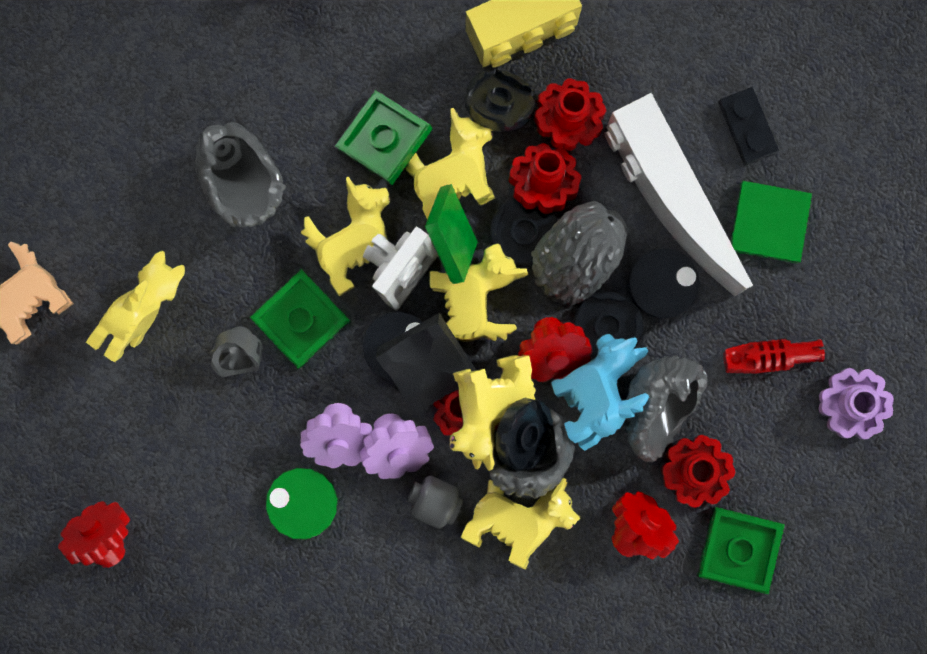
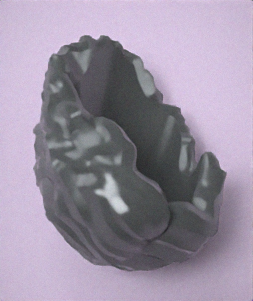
(237, 175)
(579, 253)
(673, 393)
(546, 473)

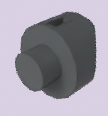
(236, 352)

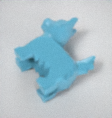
(596, 393)

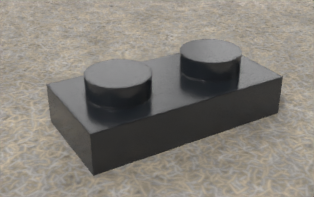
(748, 126)

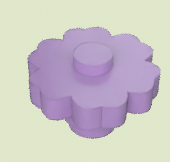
(856, 403)
(335, 437)
(395, 447)

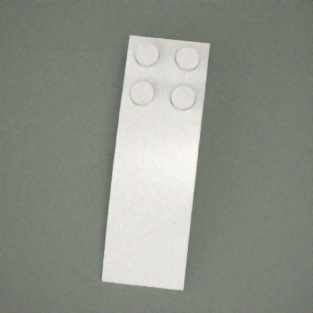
(672, 190)

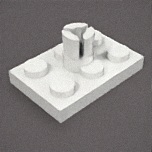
(400, 265)

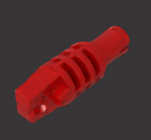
(771, 356)

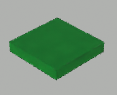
(383, 137)
(770, 222)
(451, 234)
(300, 319)
(740, 550)

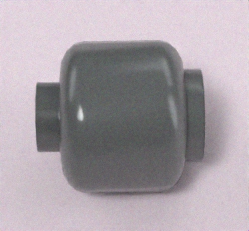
(434, 502)

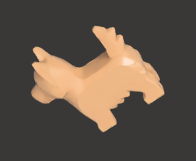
(25, 292)

